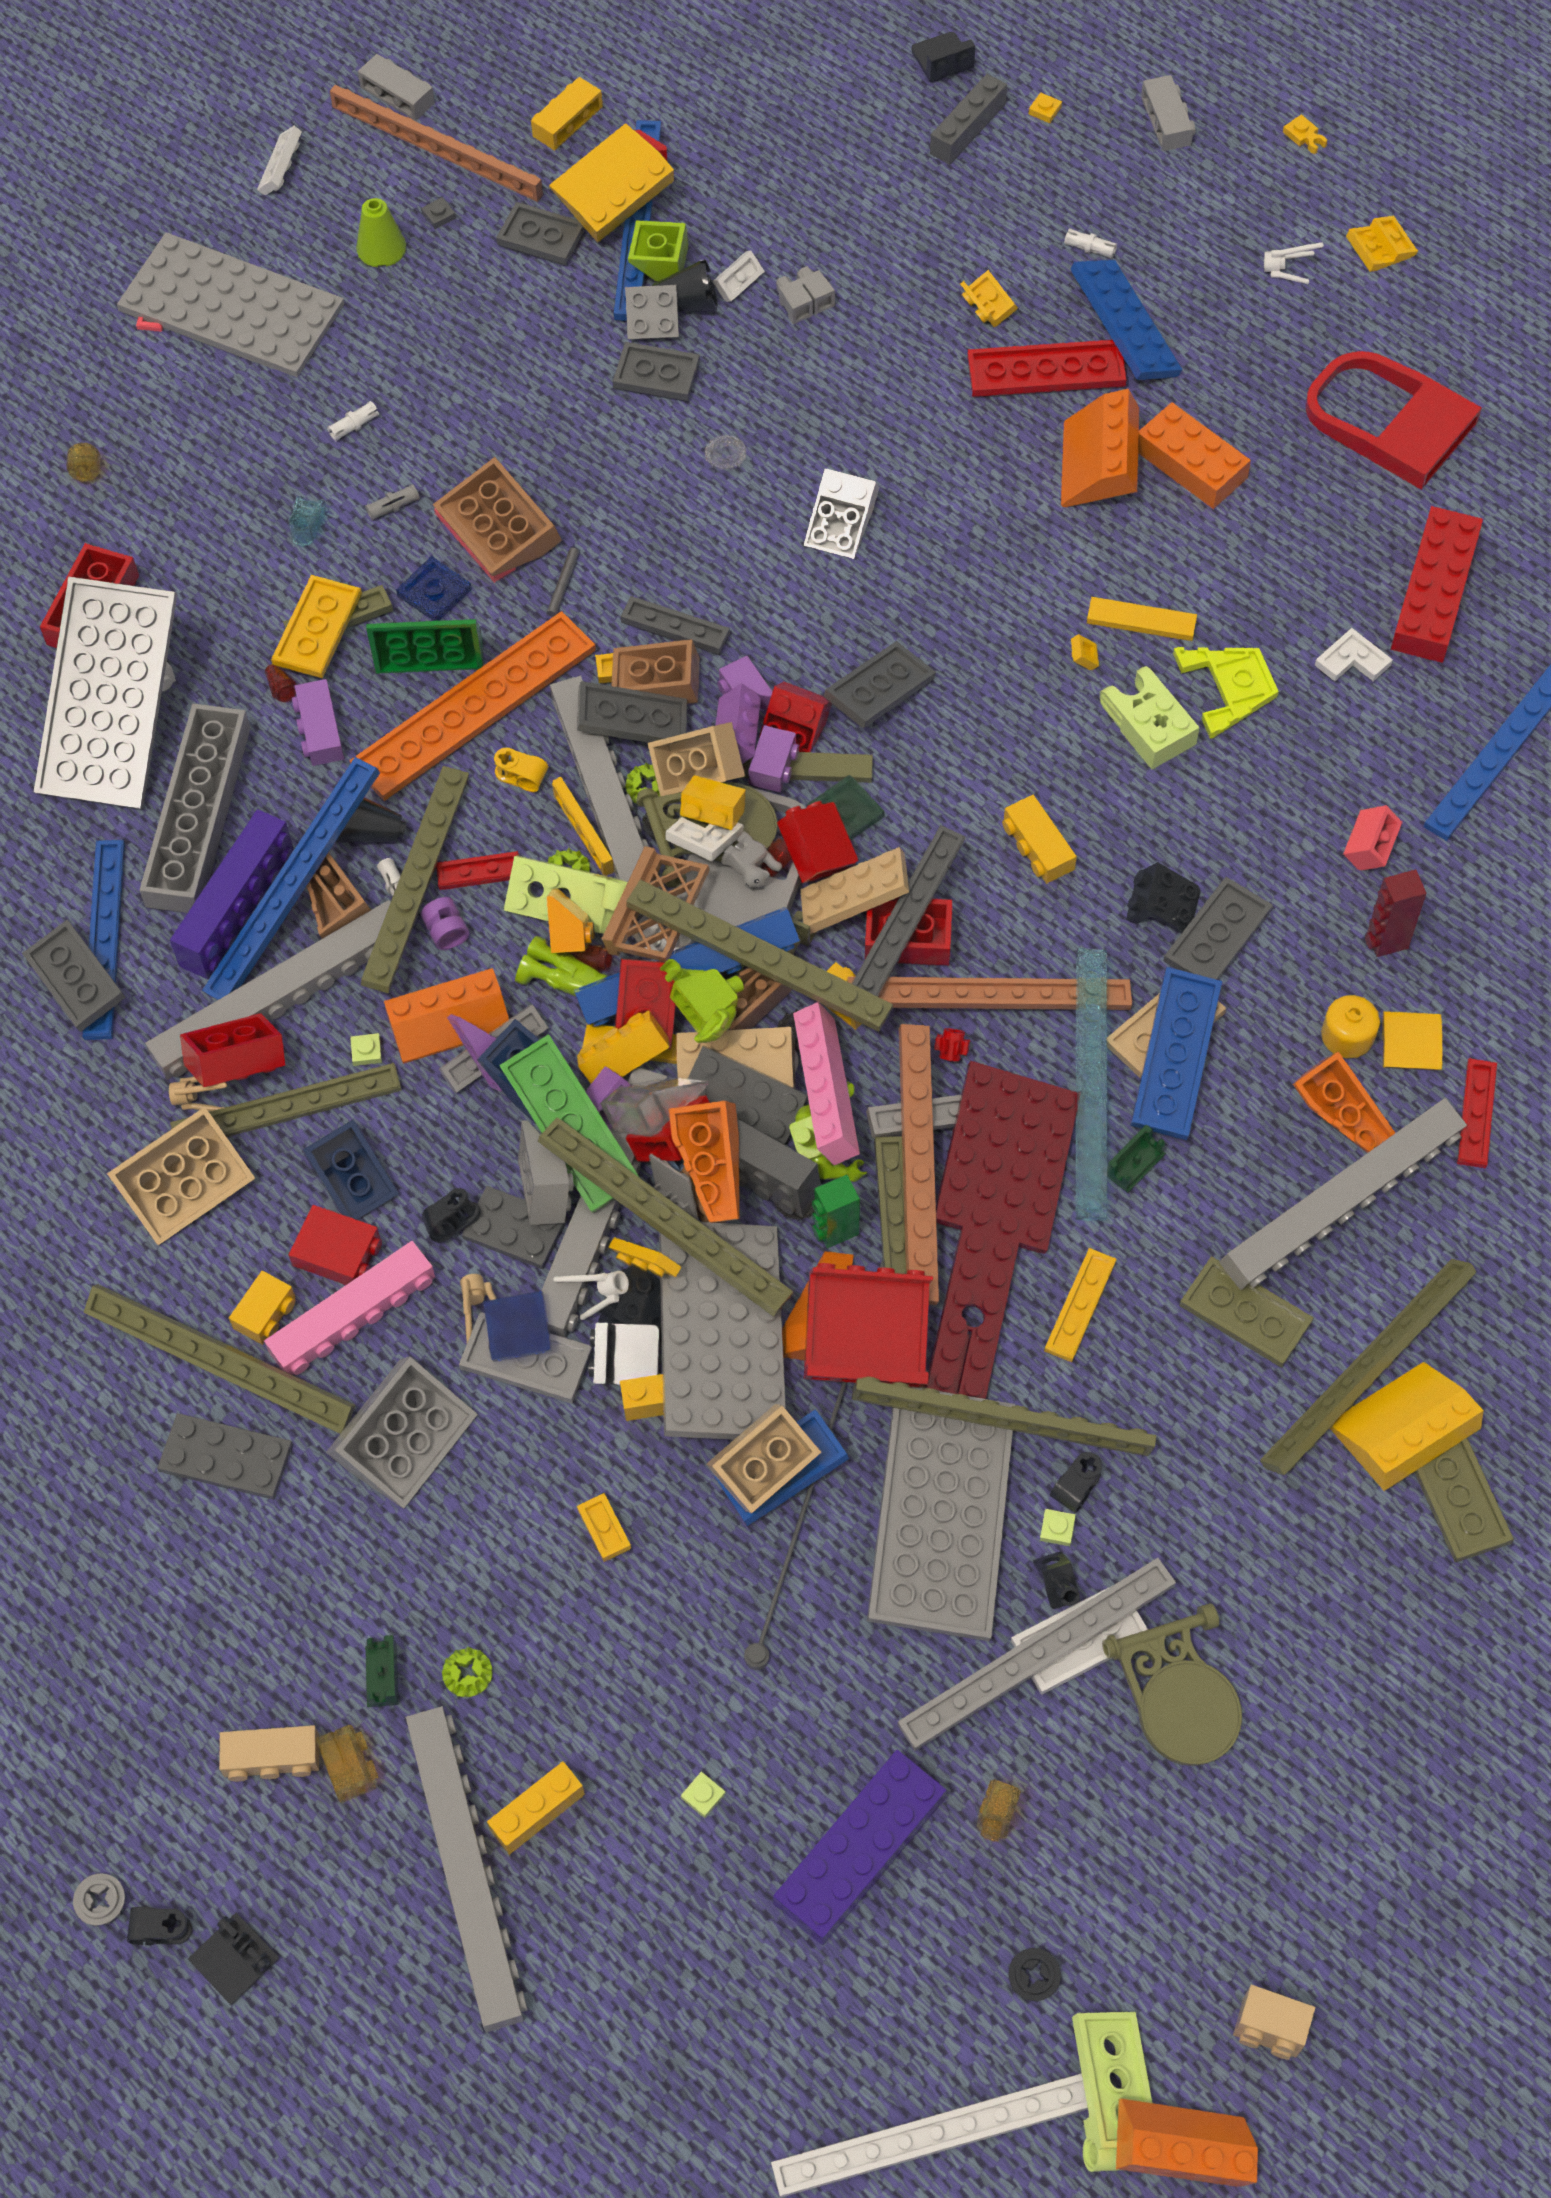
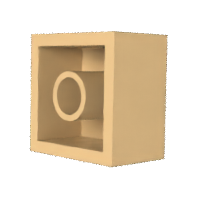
(1273, 2022)

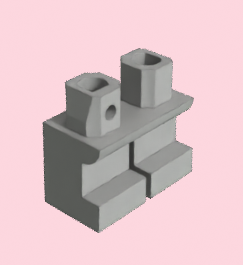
(806, 295)

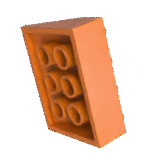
(1101, 450)

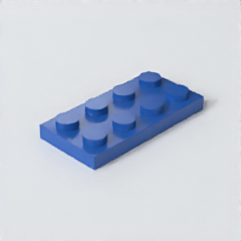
(831, 1456)

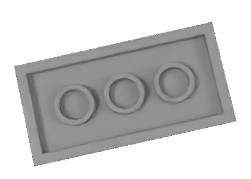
(548, 1373)

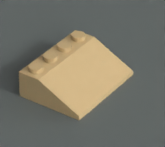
(762, 1049)
(181, 1176)

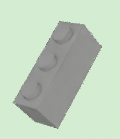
(396, 87)
(1167, 113)

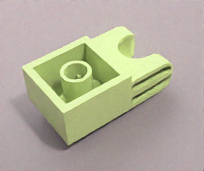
(1151, 719)

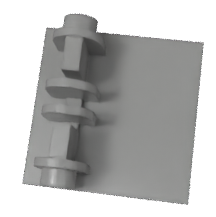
(651, 312)
(673, 1185)

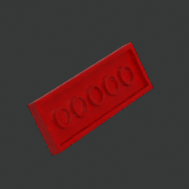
(1045, 368)

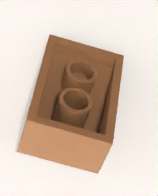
(659, 669)

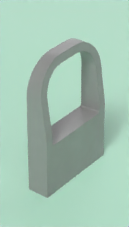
(728, 897)

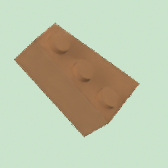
(334, 898)
(756, 999)

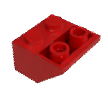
(797, 712)

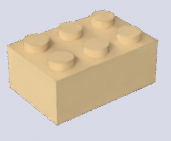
(702, 753)
(763, 1458)

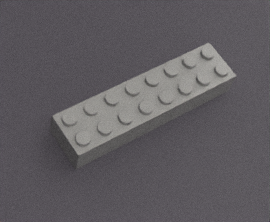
(195, 807)

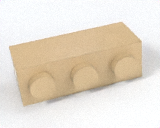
(269, 1752)

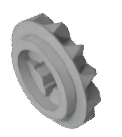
(99, 1884)

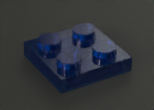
(434, 589)
(517, 1326)

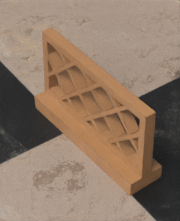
(624, 918)

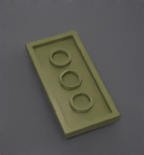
(1247, 1315)
(1463, 1503)

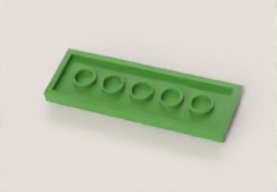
(553, 1091)

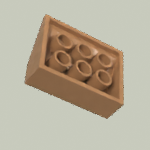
(497, 519)

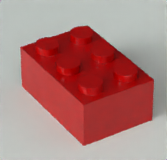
(930, 940)
(232, 1050)

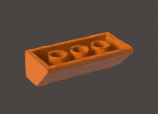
(421, 1016)
(1185, 2144)

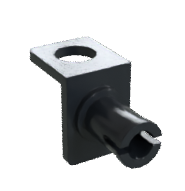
(1058, 1580)

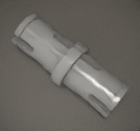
(407, 494)

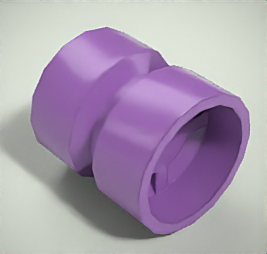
(444, 923)

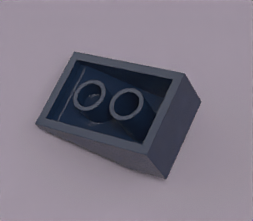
(508, 1044)
(350, 1171)

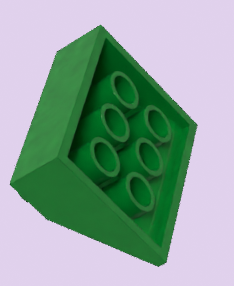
(426, 646)

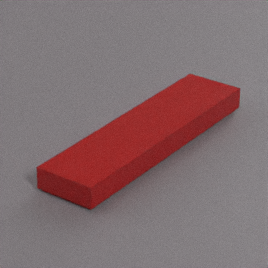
(1477, 1113)

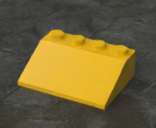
(613, 181)
(1408, 1424)

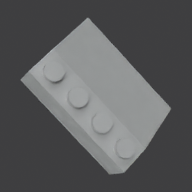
(402, 1432)

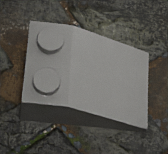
(543, 1179)

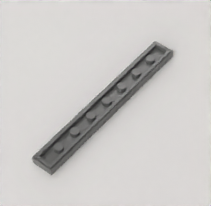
(909, 911)

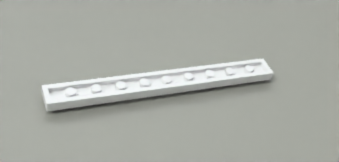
(929, 2135)

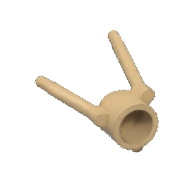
(186, 1091)
(473, 1293)

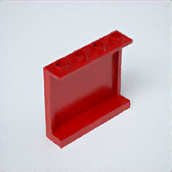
(867, 1325)

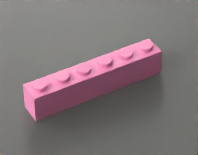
(826, 1084)
(350, 1309)

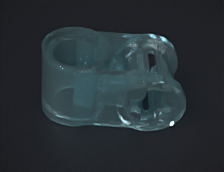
(306, 520)

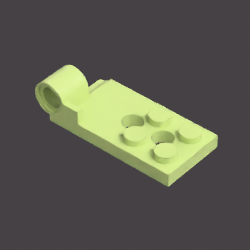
(590, 891)
(1101, 2095)

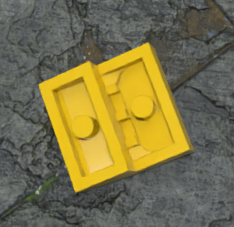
(1381, 243)
(1412, 1040)

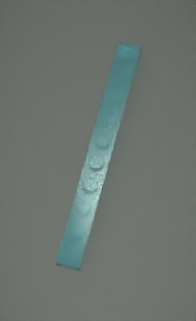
(1091, 1084)

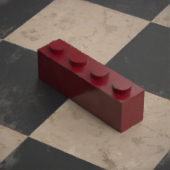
(1395, 913)

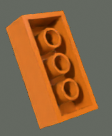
(1193, 455)

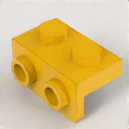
(991, 299)

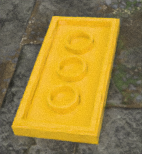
(316, 626)

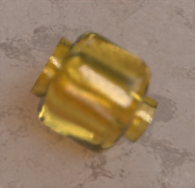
(83, 462)

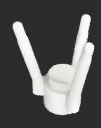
(1275, 260)
(608, 1284)

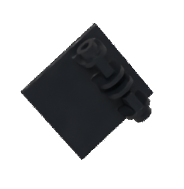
(233, 1958)

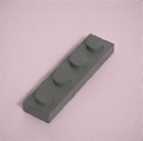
(675, 624)

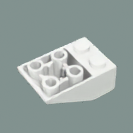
(841, 513)

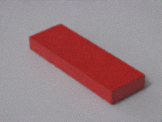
(475, 870)

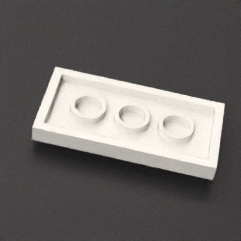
(1083, 1658)

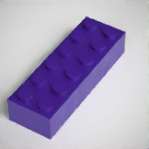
(232, 894)
(859, 1847)

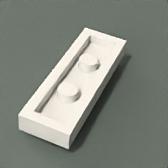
(279, 161)

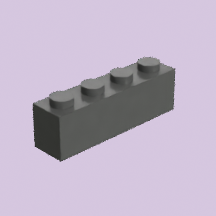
(968, 119)

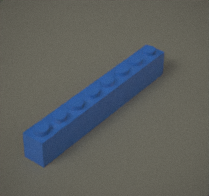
(599, 998)

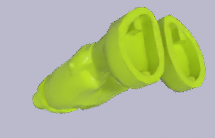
(565, 977)

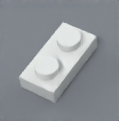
(738, 276)

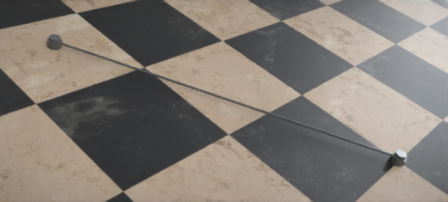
(756, 1654)

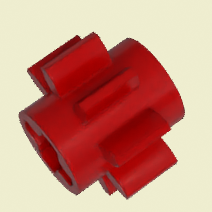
(952, 1044)

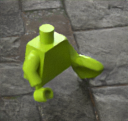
(704, 999)
(805, 1143)

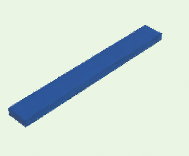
(106, 921)

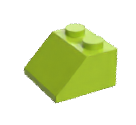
(658, 248)

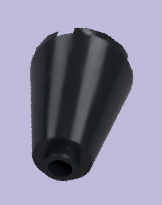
(693, 287)
(373, 824)

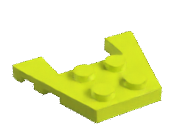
(1240, 678)

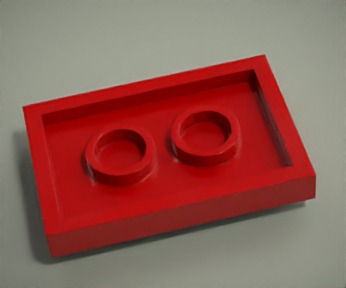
(644, 989)

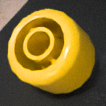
(1350, 1026)

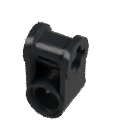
(449, 1216)
(1076, 1485)
(153, 1925)

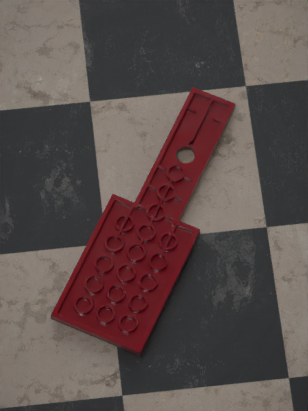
(1001, 1196)

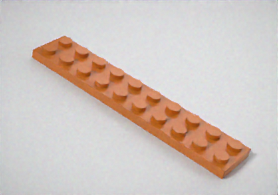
(476, 703)

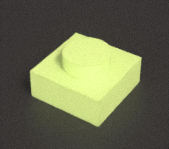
(366, 1049)
(1057, 1527)
(703, 1794)

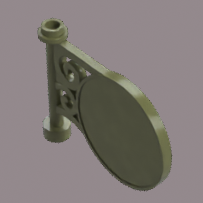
(758, 821)
(1187, 1705)

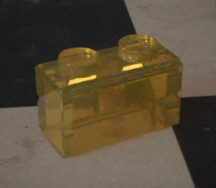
(346, 1763)
(998, 1810)

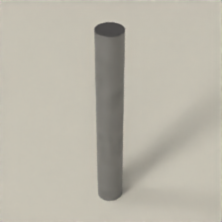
(562, 582)

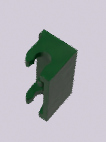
(1135, 1159)
(381, 1672)

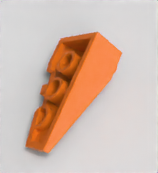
(1343, 1102)
(710, 1152)
(795, 1326)

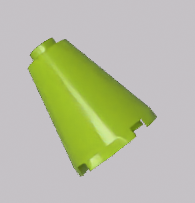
(379, 235)

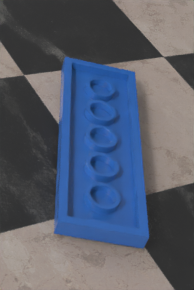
(1126, 319)
(1176, 1053)

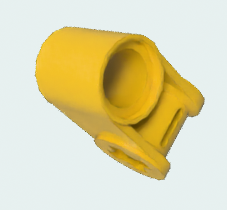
(521, 771)

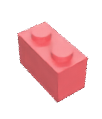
(1372, 838)

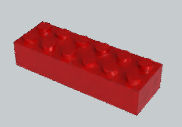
(1436, 584)

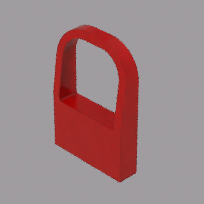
(1417, 437)

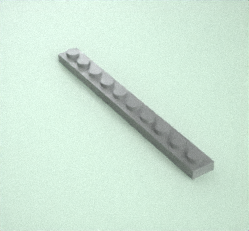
(1036, 1654)

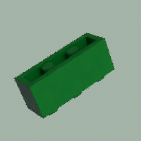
(836, 1212)

